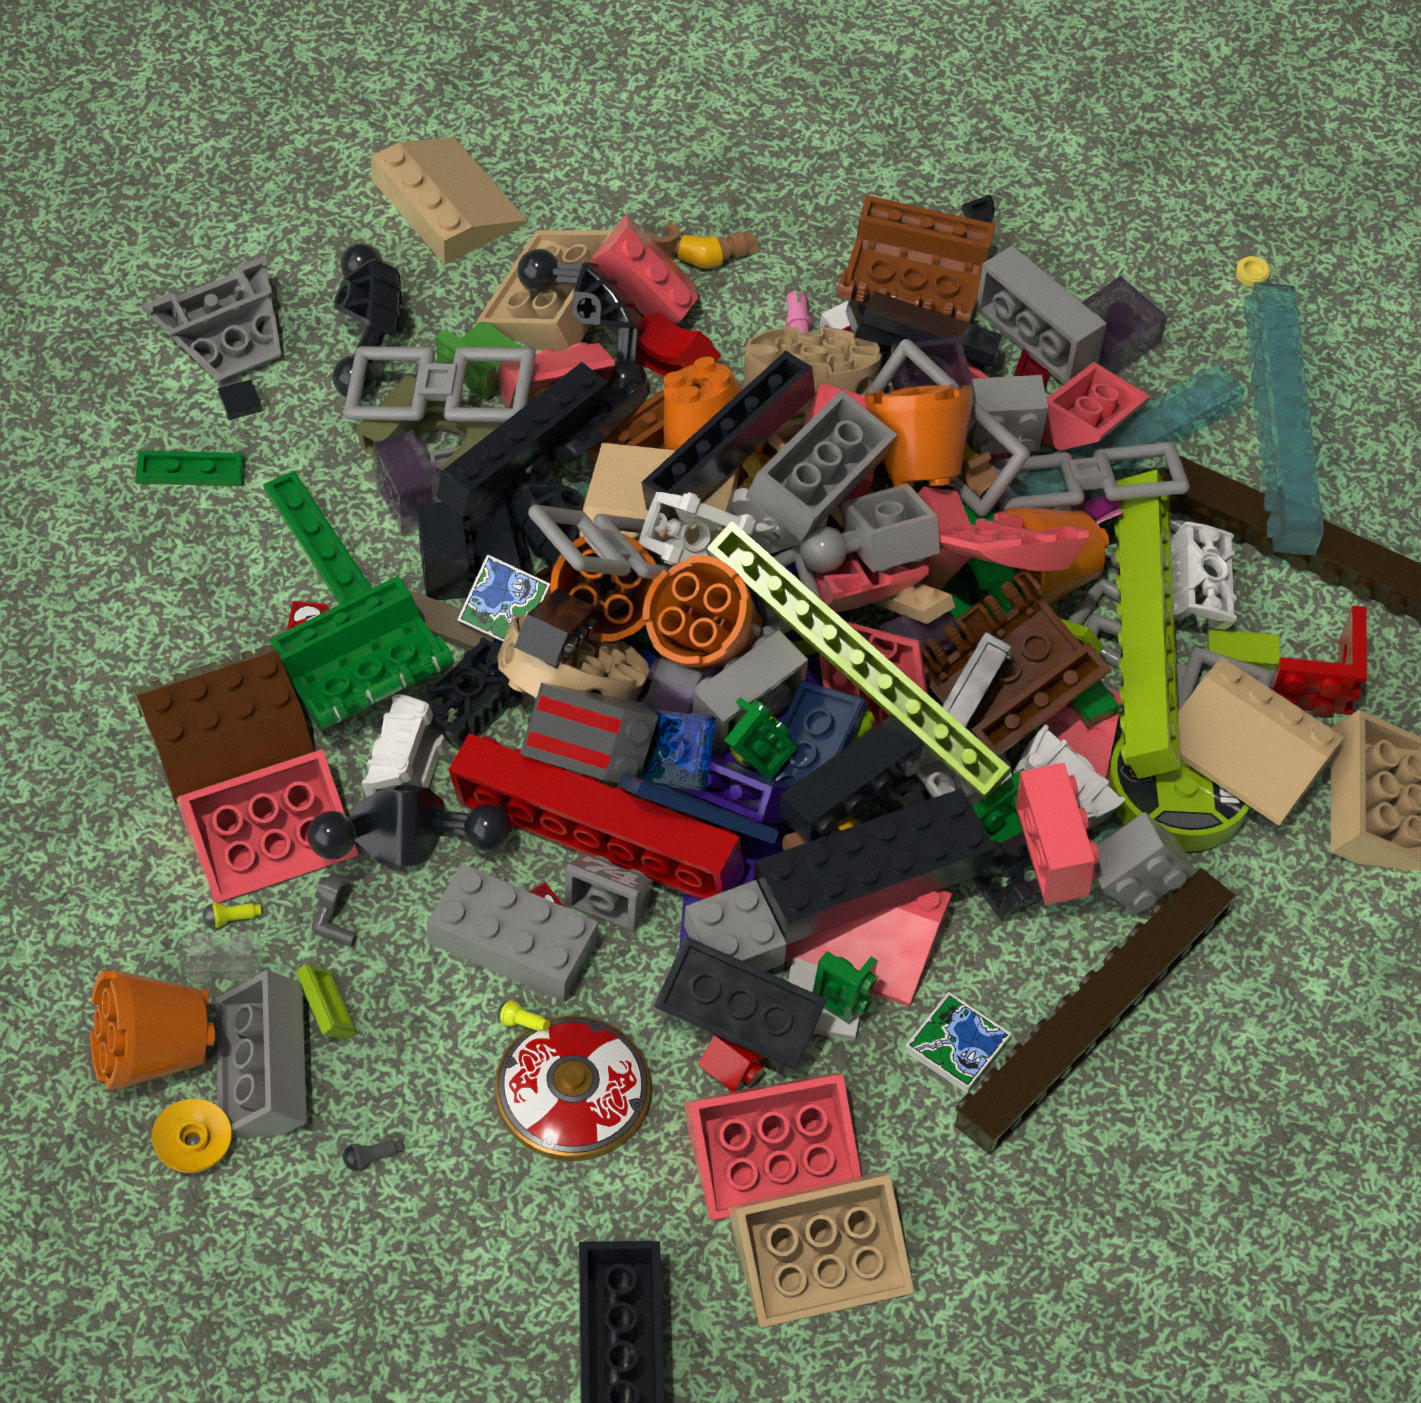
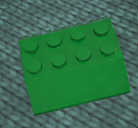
(360, 653)

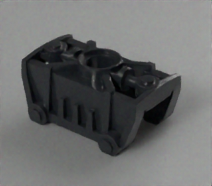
(482, 705)
(1010, 861)

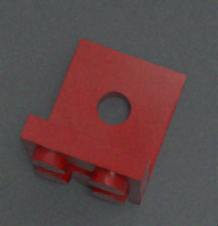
(1327, 685)

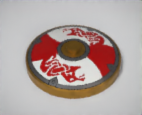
(572, 1088)

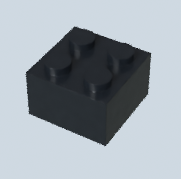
(445, 552)

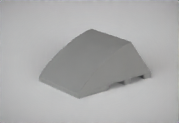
(224, 323)

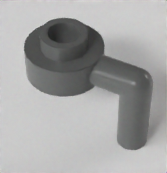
(331, 894)

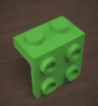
(478, 374)

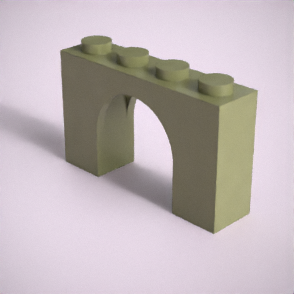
(402, 396)

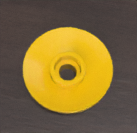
(189, 1119)

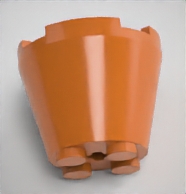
(694, 398)
(930, 431)
(1087, 564)
(620, 609)
(701, 613)
(146, 1028)

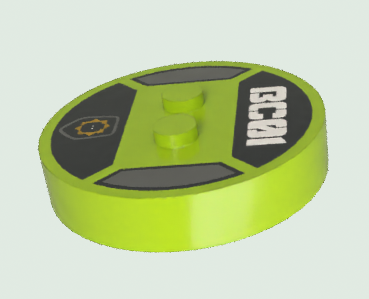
(1180, 801)

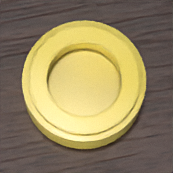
(1252, 270)

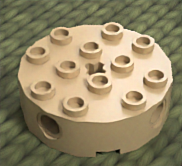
(832, 353)
(595, 667)

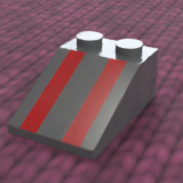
(589, 732)

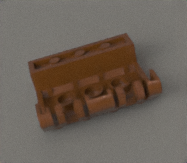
(1046, 670)
(223, 720)

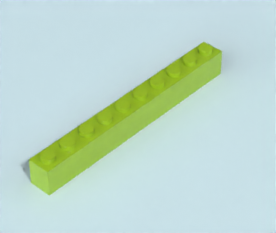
(1147, 633)
(860, 661)

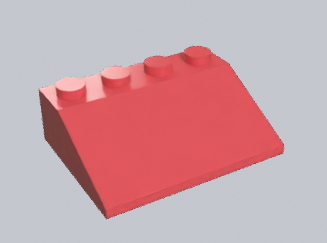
(257, 825)
(895, 936)
(771, 1140)

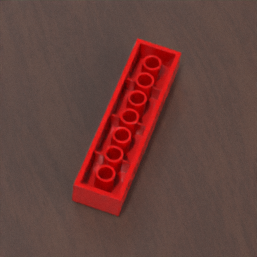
(598, 819)

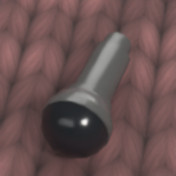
(358, 1156)

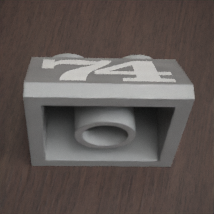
(607, 890)

